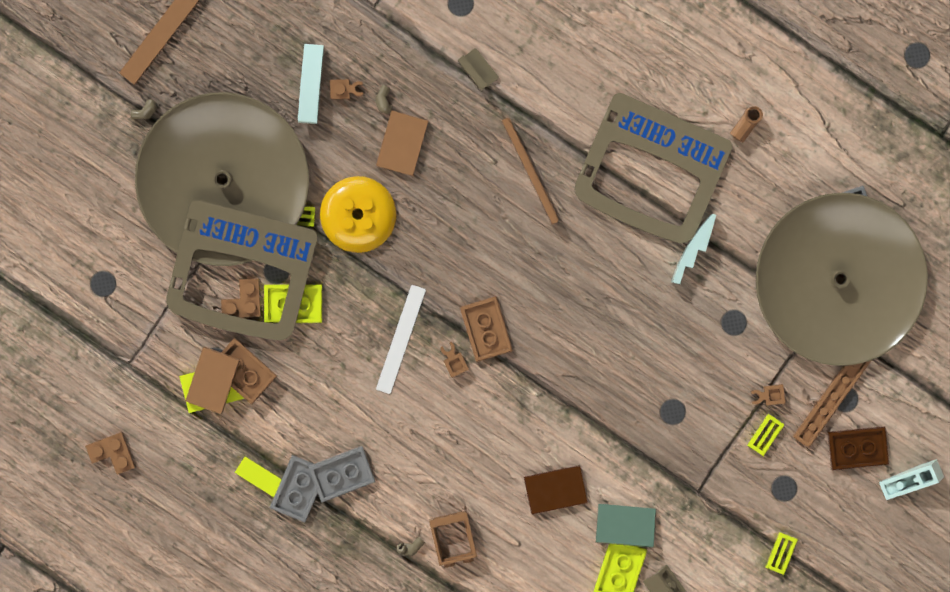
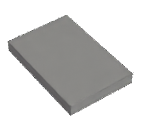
(341, 474)
(296, 490)

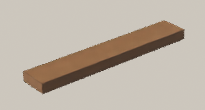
(157, 39)
(530, 171)
(829, 403)

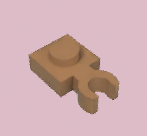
(342, 89)
(455, 363)
(772, 395)

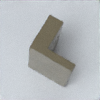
(478, 69)
(664, 581)

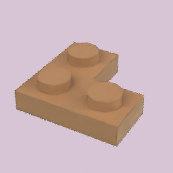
(249, 300)
(115, 448)

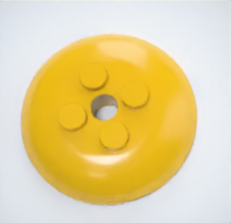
(377, 218)

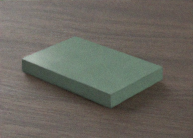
(625, 525)

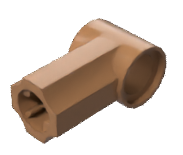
(745, 124)

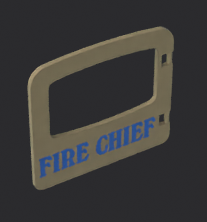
(664, 137)
(248, 237)

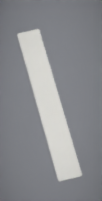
(400, 339)

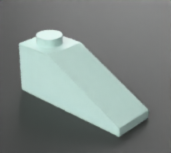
(912, 479)

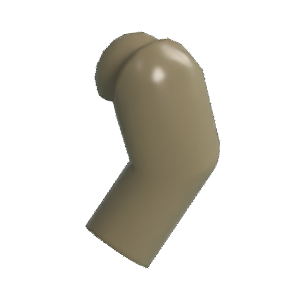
(381, 100)
(146, 112)
(409, 549)

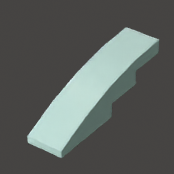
(310, 83)
(697, 243)

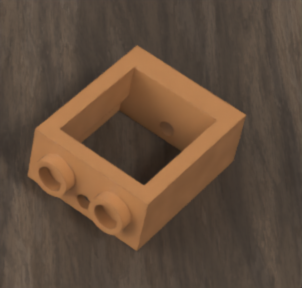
(448, 519)

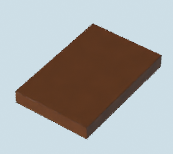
(858, 448)
(555, 489)

